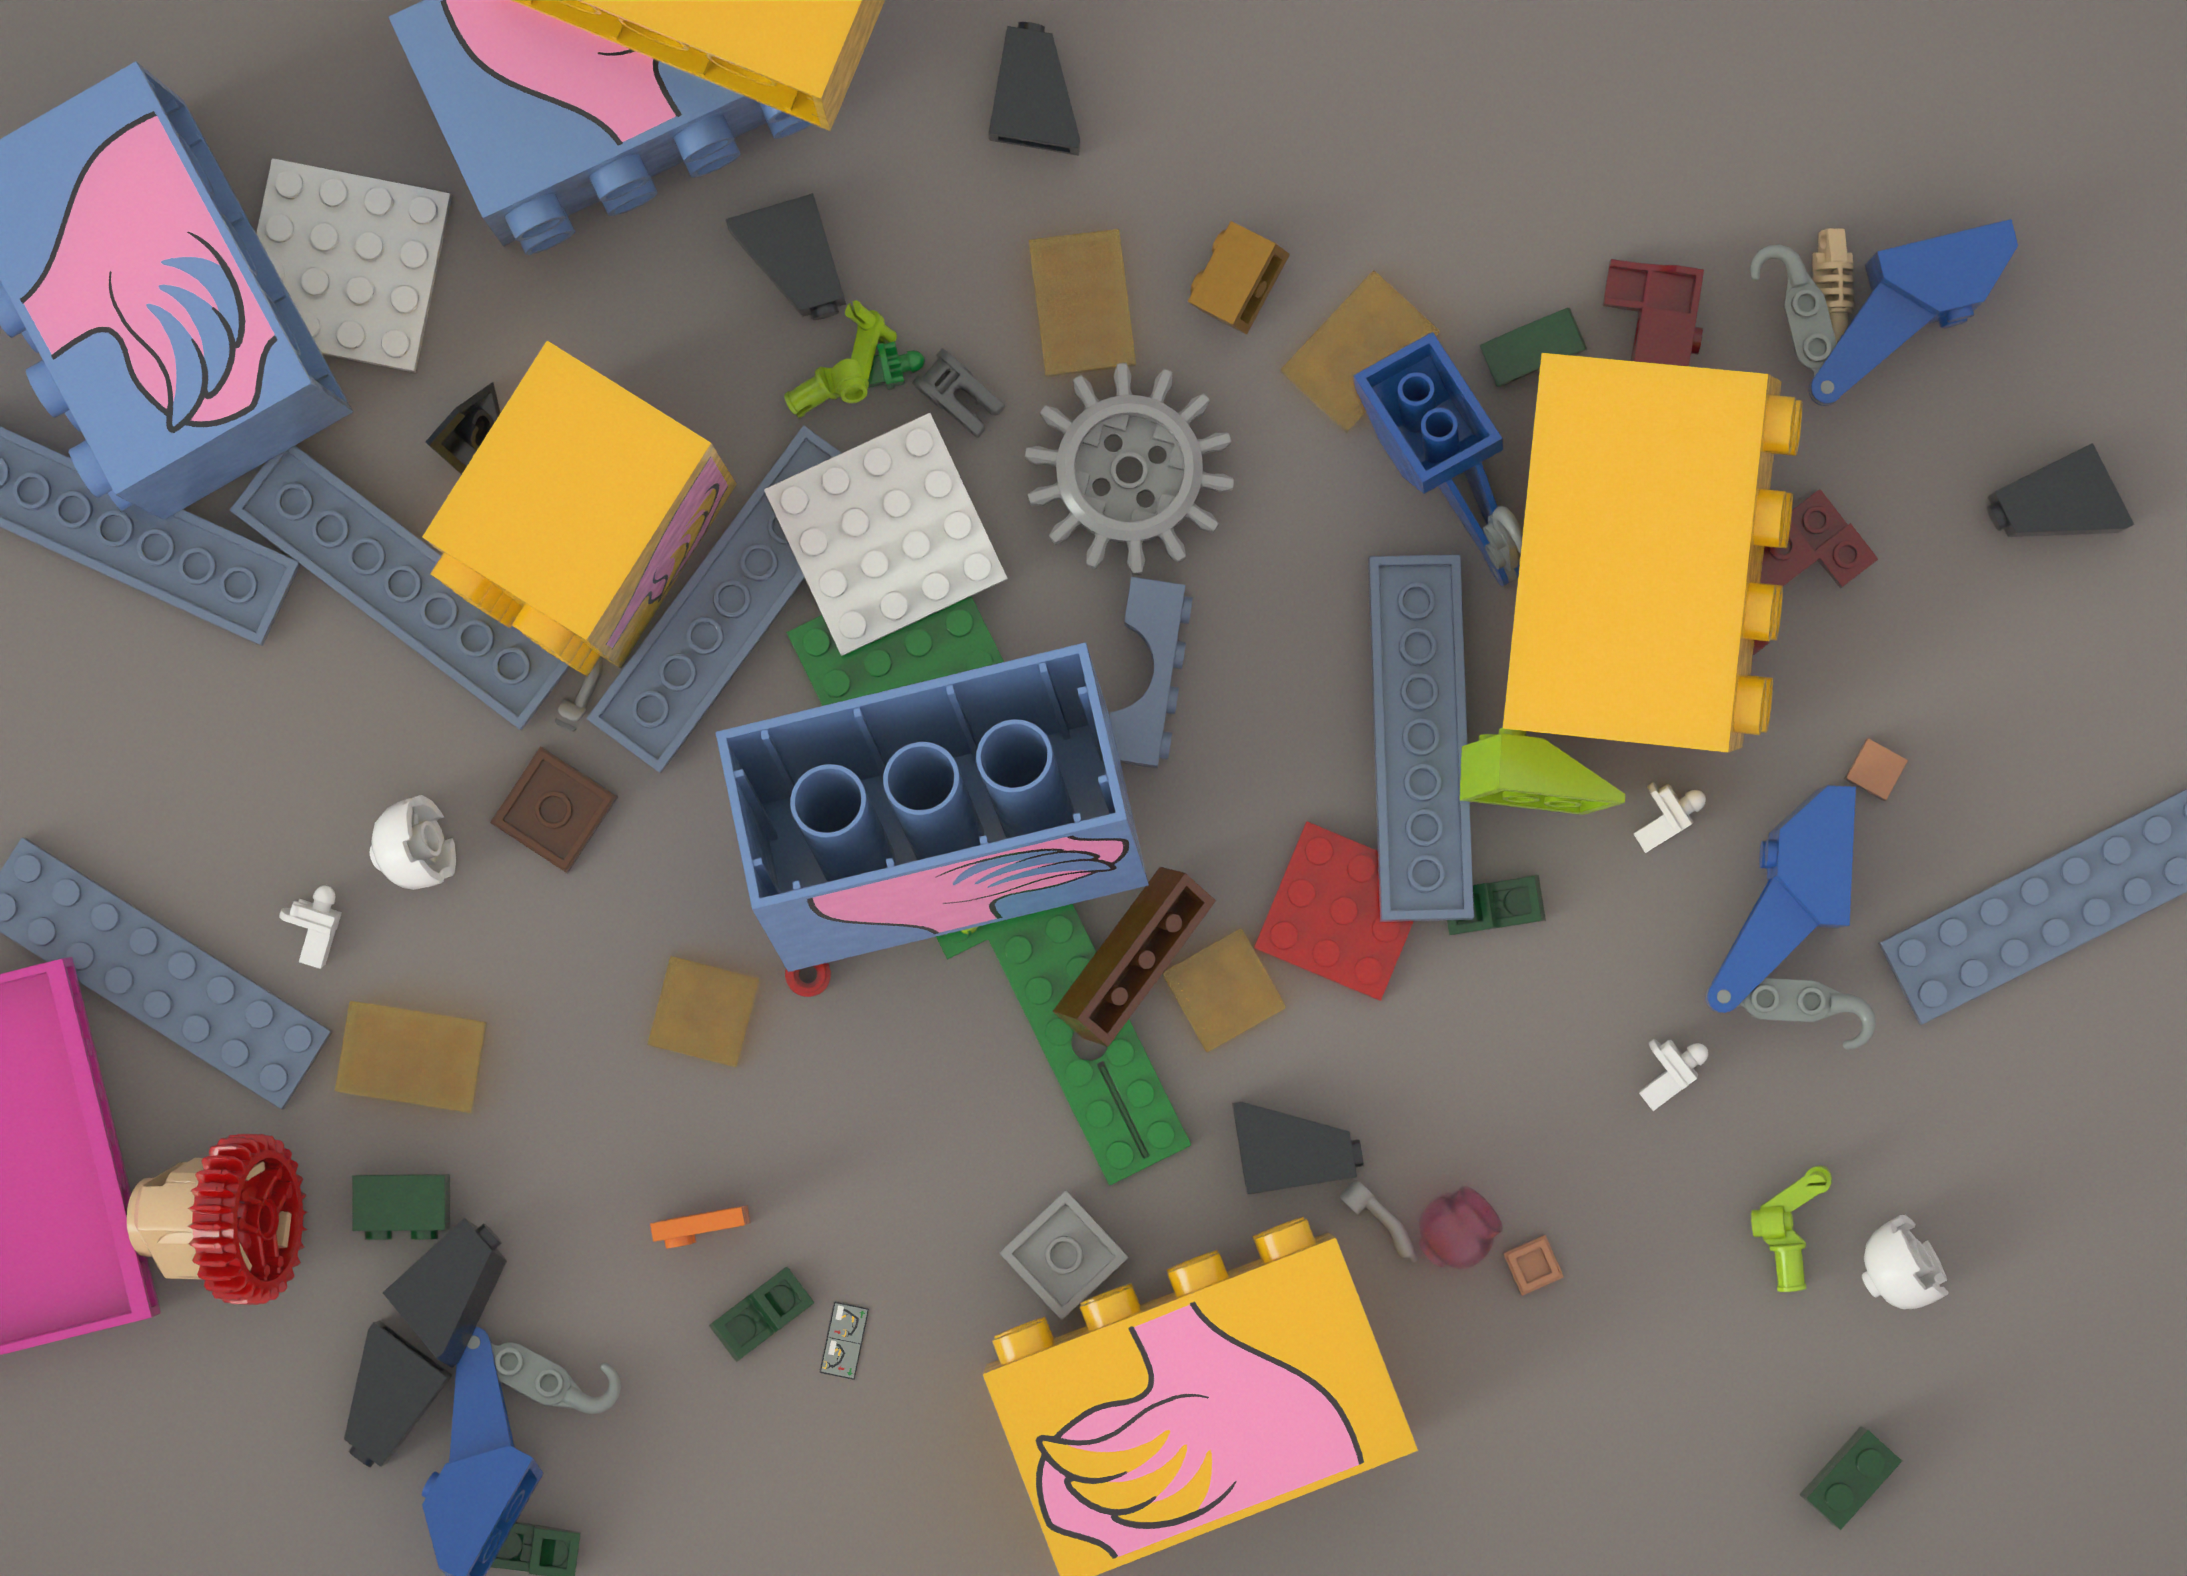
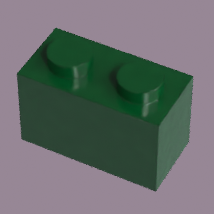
(401, 1204)
(1851, 1477)

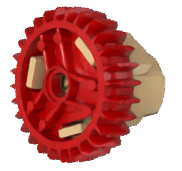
(224, 1219)

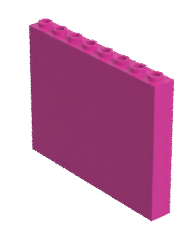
(61, 1172)

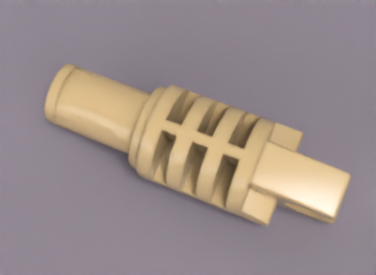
(1834, 277)

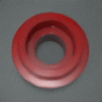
(809, 989)

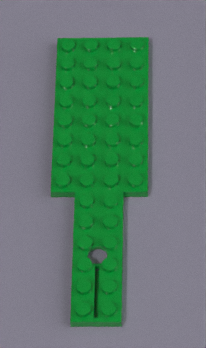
(1037, 950)

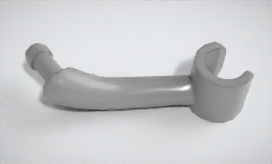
(576, 710)
(1359, 1197)

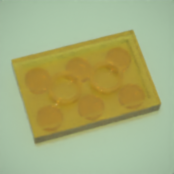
(1082, 302)
(1357, 335)
(411, 1056)

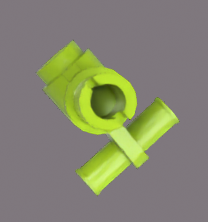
(849, 376)
(1775, 1225)

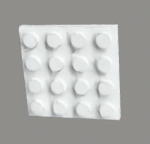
(355, 258)
(885, 534)

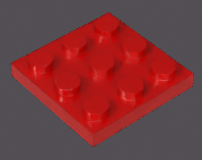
(1330, 914)

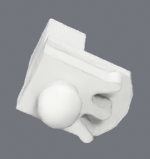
(1674, 818)
(319, 920)
(1678, 1071)

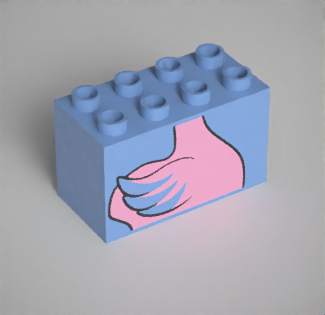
(563, 116)
(150, 300)
(931, 808)

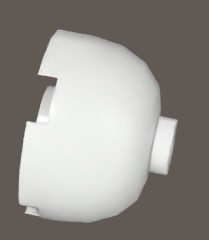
(411, 845)
(1902, 1266)

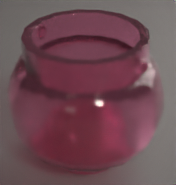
(1458, 1229)

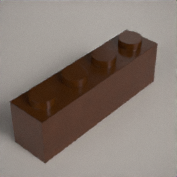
(1134, 956)

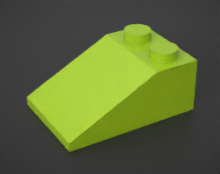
(1531, 775)

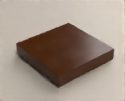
(554, 809)

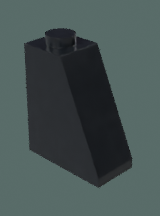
(1032, 94)
(793, 253)
(2061, 499)
(1291, 1151)
(449, 1289)
(390, 1394)

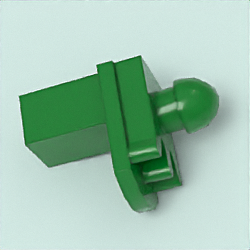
(889, 366)

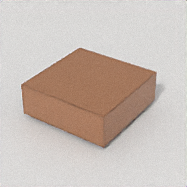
(1876, 769)
(1533, 1265)

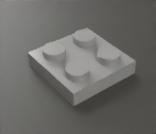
(1063, 1255)

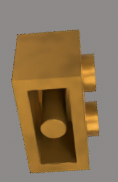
(1237, 277)

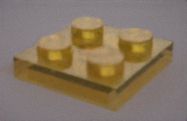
(1223, 990)
(703, 1011)

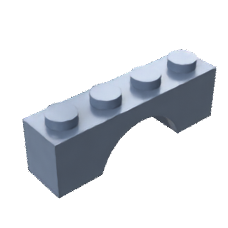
(1155, 615)

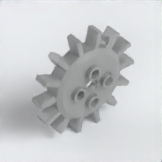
(1141, 426)

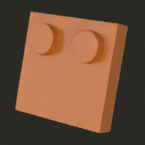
(682, 1230)

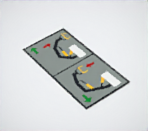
(844, 1340)

